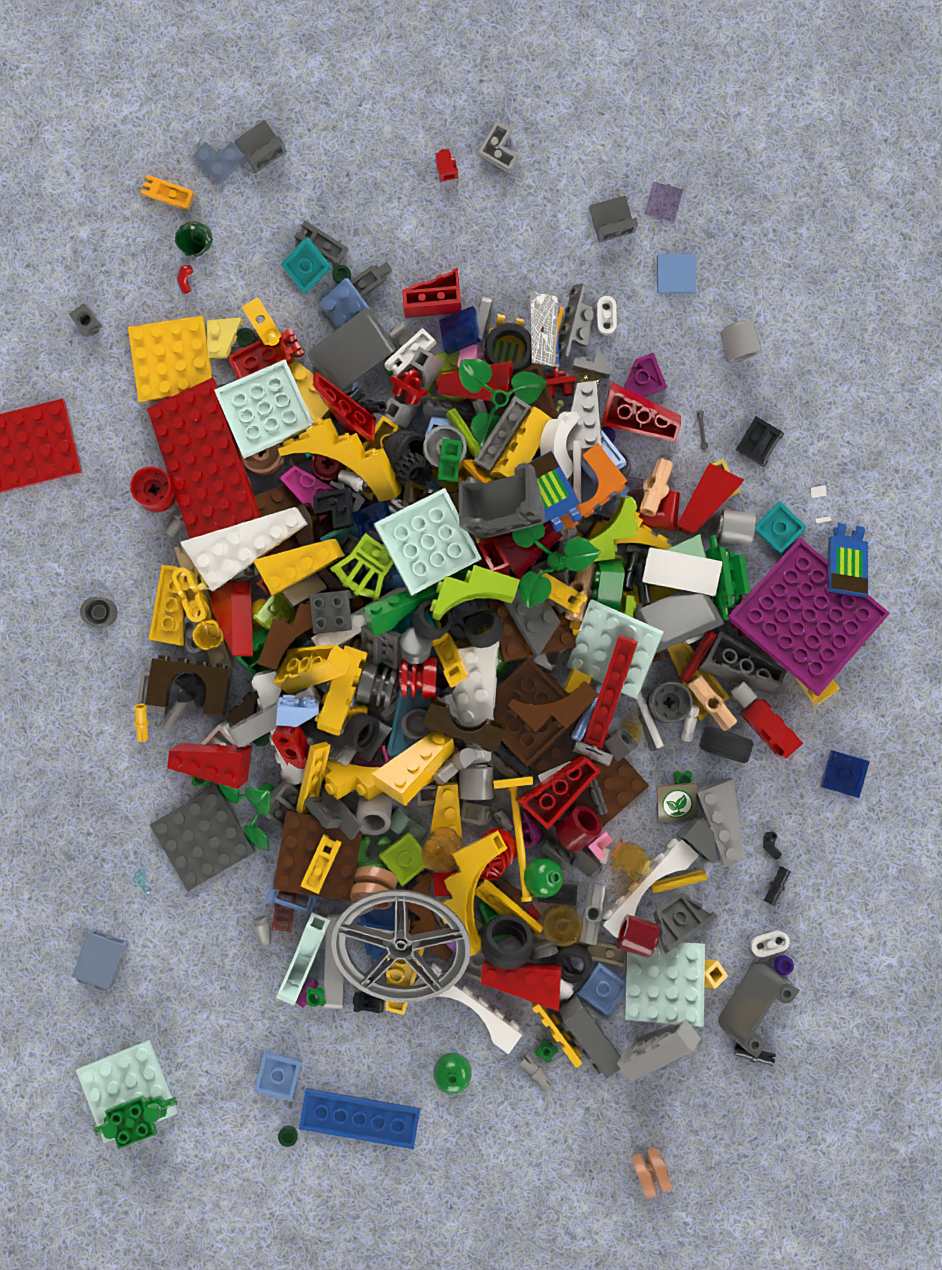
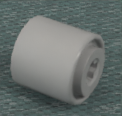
(740, 341)
(736, 528)
(476, 782)
(374, 814)

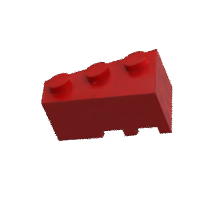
(433, 297)
(771, 728)

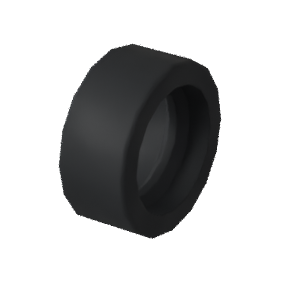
(479, 619)
(427, 630)
(354, 727)
(580, 951)

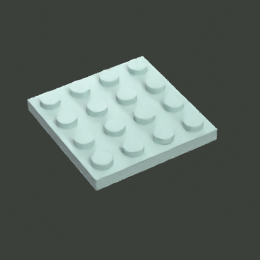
(264, 408)
(427, 541)
(598, 639)
(667, 985)
(123, 1078)

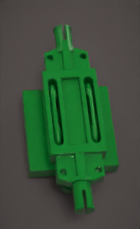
(733, 577)
(134, 1119)

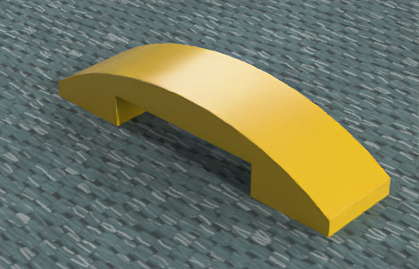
(450, 657)

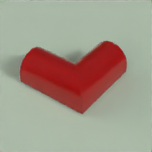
(666, 516)

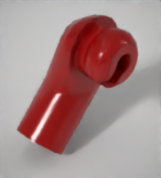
(182, 277)

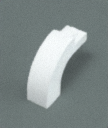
(555, 437)

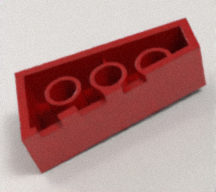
(530, 981)

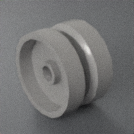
(433, 442)

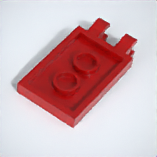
(259, 356)

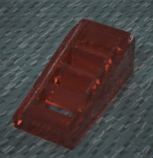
(275, 927)

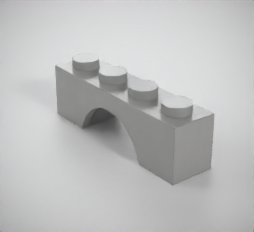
(428, 367)

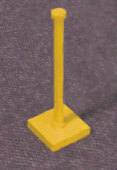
(513, 787)

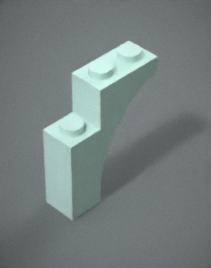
(303, 958)

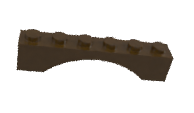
(311, 534)

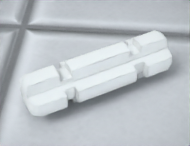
(689, 725)

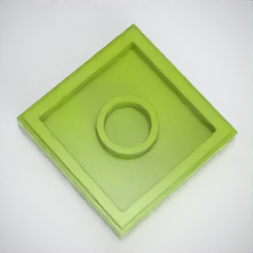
(403, 858)

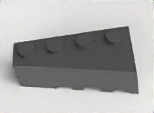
(739, 663)

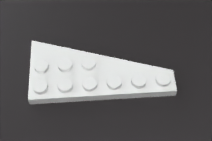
(233, 549)
(477, 692)

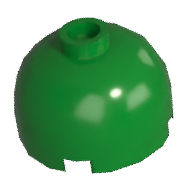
(543, 877)
(452, 1073)

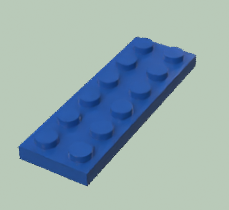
(359, 1118)

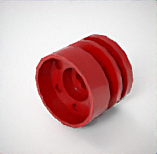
(144, 485)
(419, 677)
(501, 862)

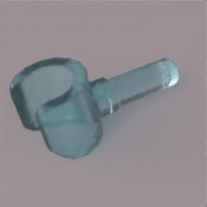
(139, 876)

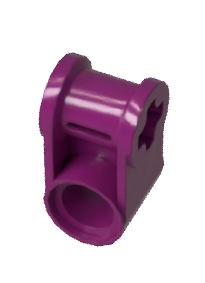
(529, 826)

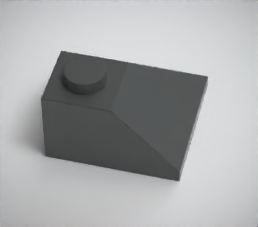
(699, 838)

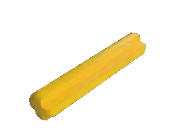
(679, 881)

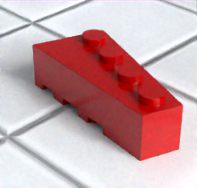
(639, 415)
(212, 762)
(557, 792)

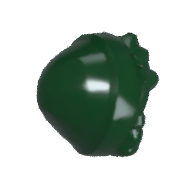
(193, 238)

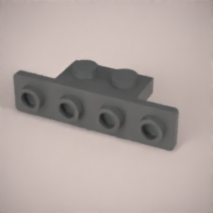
(577, 322)
(333, 813)
(565, 858)

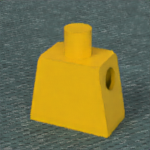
(266, 329)

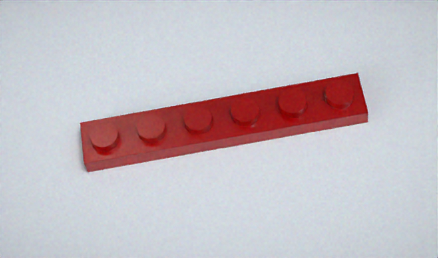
(610, 691)

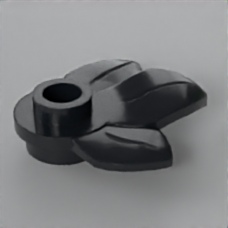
(190, 690)

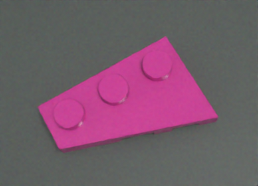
(305, 485)

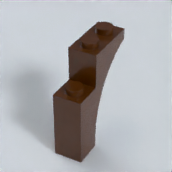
(283, 634)
(563, 710)
(427, 920)

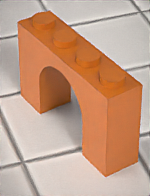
(609, 480)

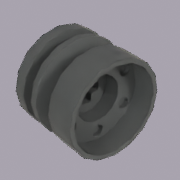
(377, 685)
(680, 702)

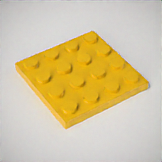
(169, 357)

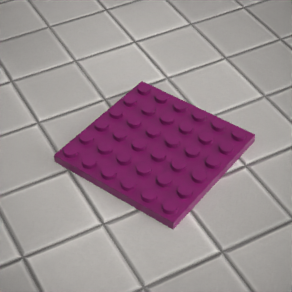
(802, 622)

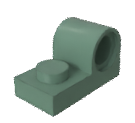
(402, 823)

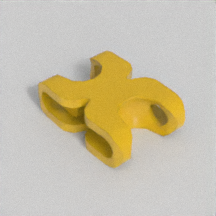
(192, 597)

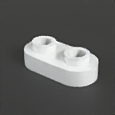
(606, 316)
(769, 945)

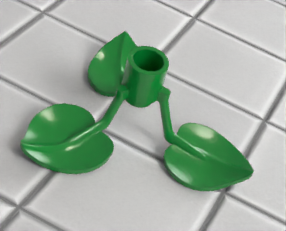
(476, 373)
(579, 555)
(261, 801)

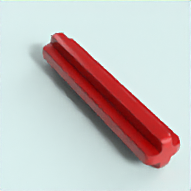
(698, 656)

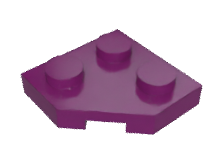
(645, 377)

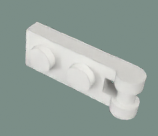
(408, 351)

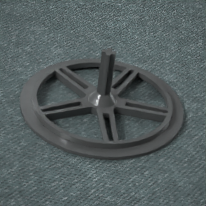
(400, 946)

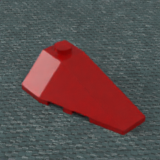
(347, 412)
(234, 616)

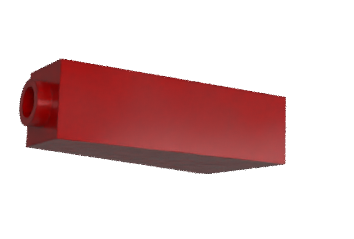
(450, 383)
(710, 494)

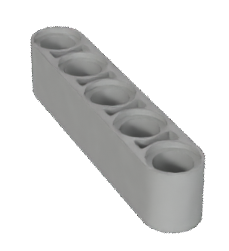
(264, 720)
(333, 978)

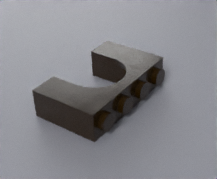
(164, 671)

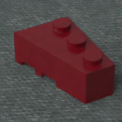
(521, 557)

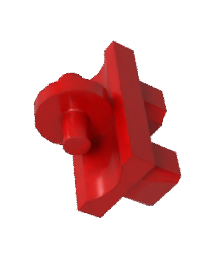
(557, 380)
(410, 383)

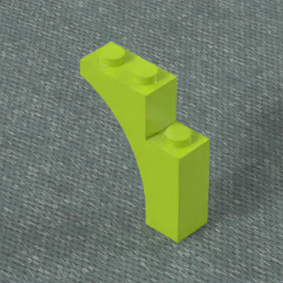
(620, 525)
(481, 584)

